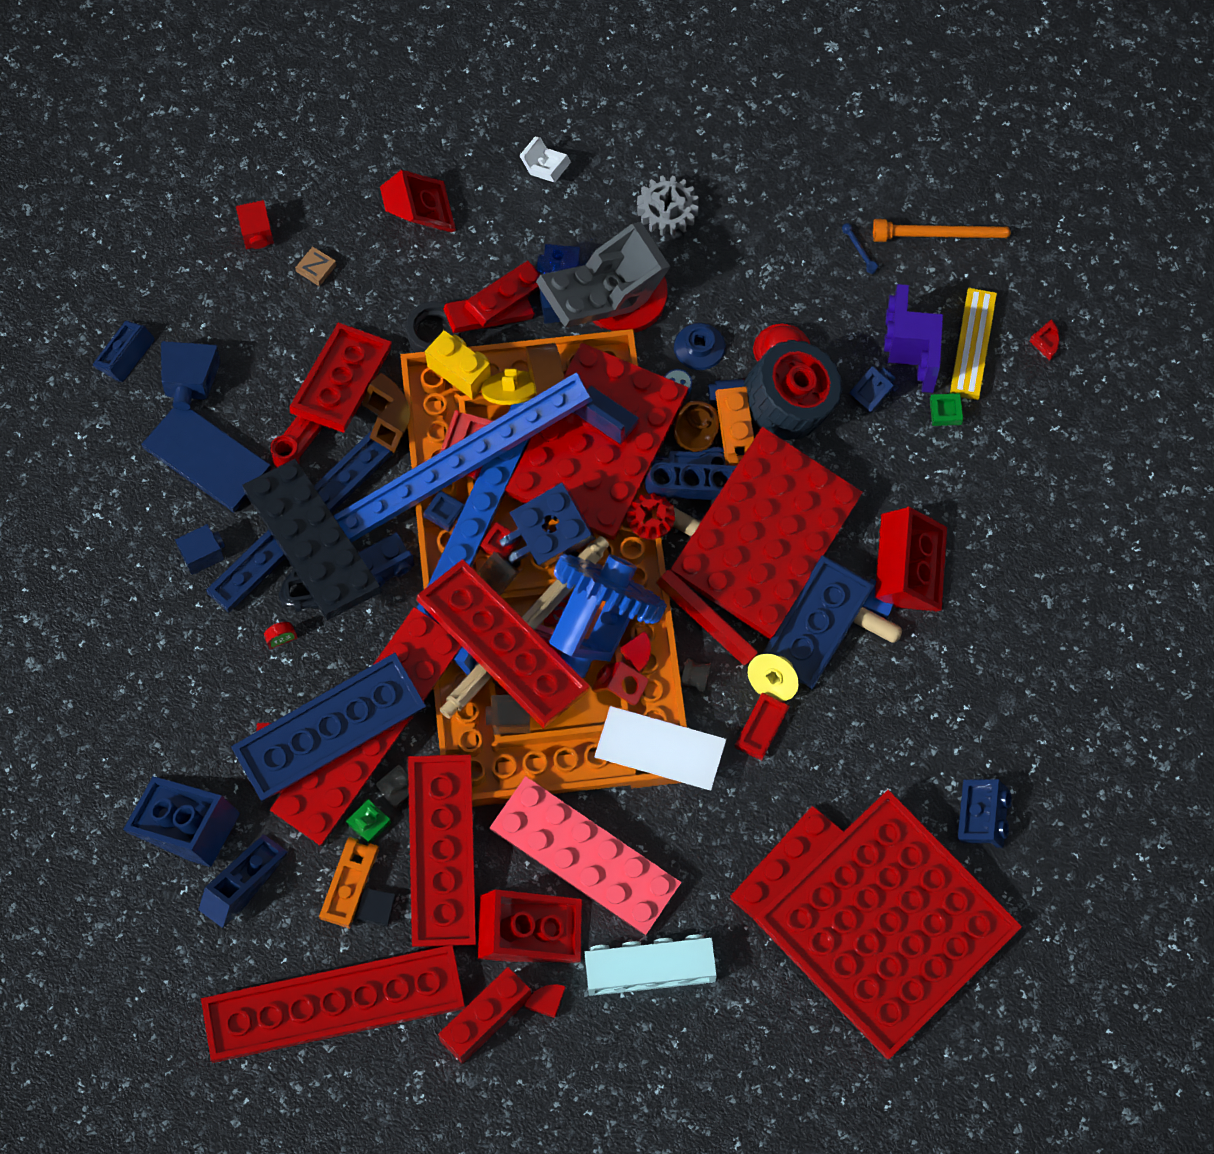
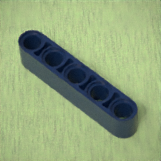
(676, 486)

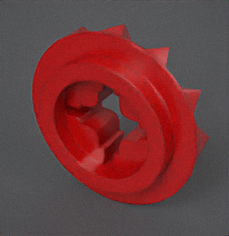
(653, 528)

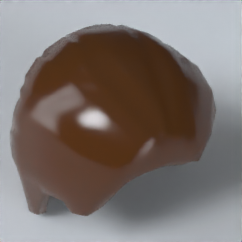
(696, 426)

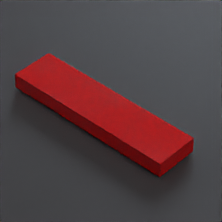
(706, 617)

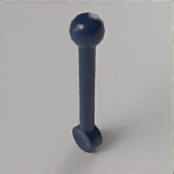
(871, 266)

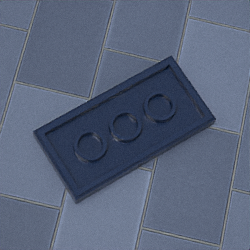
(205, 456)
(819, 619)

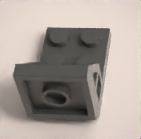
(612, 282)

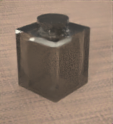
(507, 716)

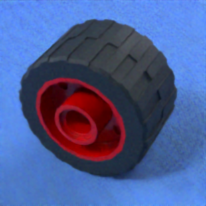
(793, 389)

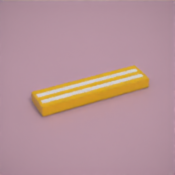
(973, 343)

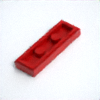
(462, 320)

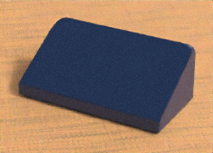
(124, 350)

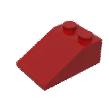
(529, 927)

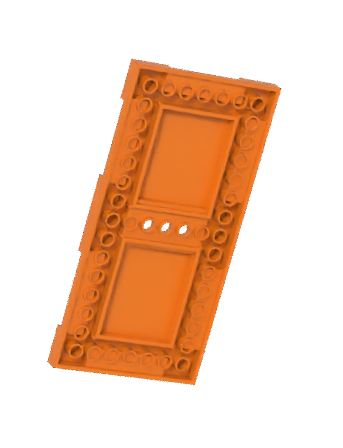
(564, 751)

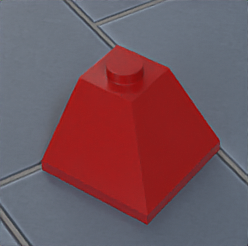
(418, 200)

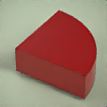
(1046, 339)
(637, 652)
(546, 1000)

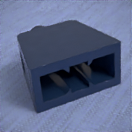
(188, 371)

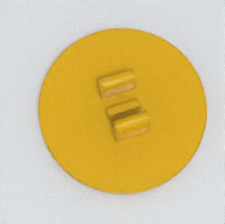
(508, 387)

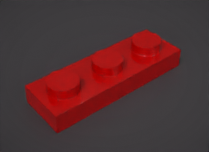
(503, 294)

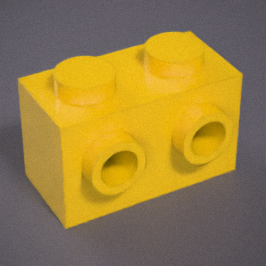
(458, 363)

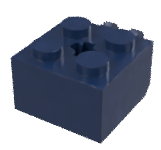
(534, 519)

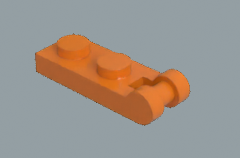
(734, 422)
(348, 883)

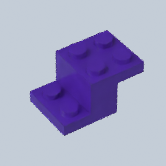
(913, 338)

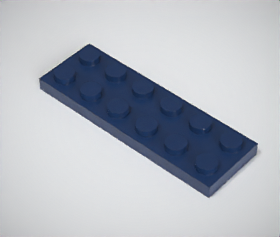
(328, 727)

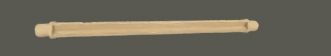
(533, 617)

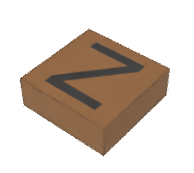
(315, 266)

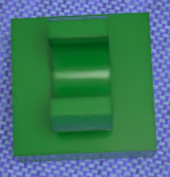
(368, 822)

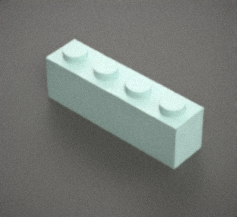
(650, 966)

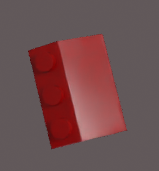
(911, 560)

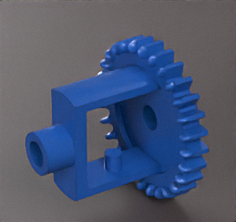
(593, 585)

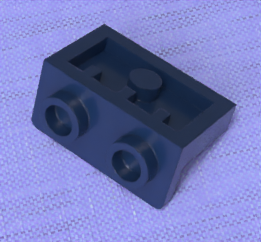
(387, 559)
(984, 812)

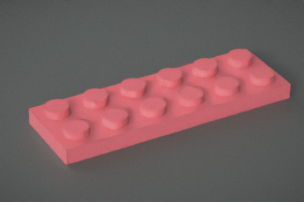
(585, 855)

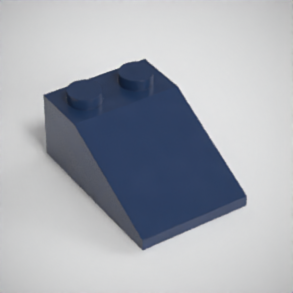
(183, 820)

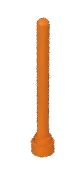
(885, 230)

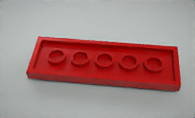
(503, 643)
(441, 850)

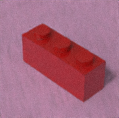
(485, 1015)

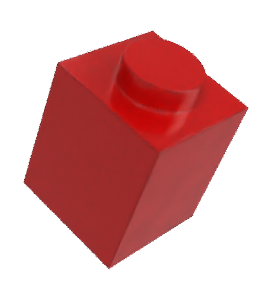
(255, 225)

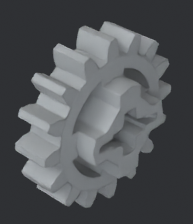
(678, 213)

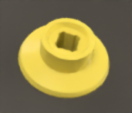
(773, 676)

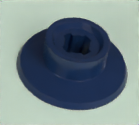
(699, 356)

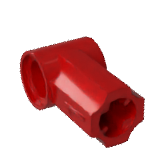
(294, 440)

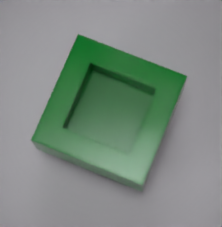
(946, 409)

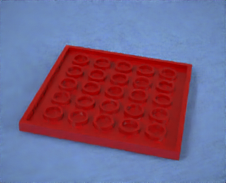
(887, 924)

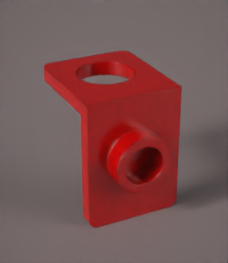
(611, 677)

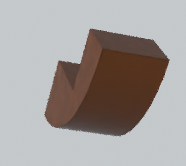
(544, 366)
(393, 410)

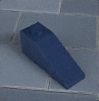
(240, 881)

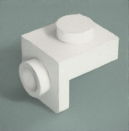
(544, 161)

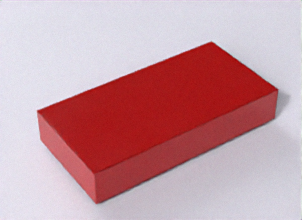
(762, 726)

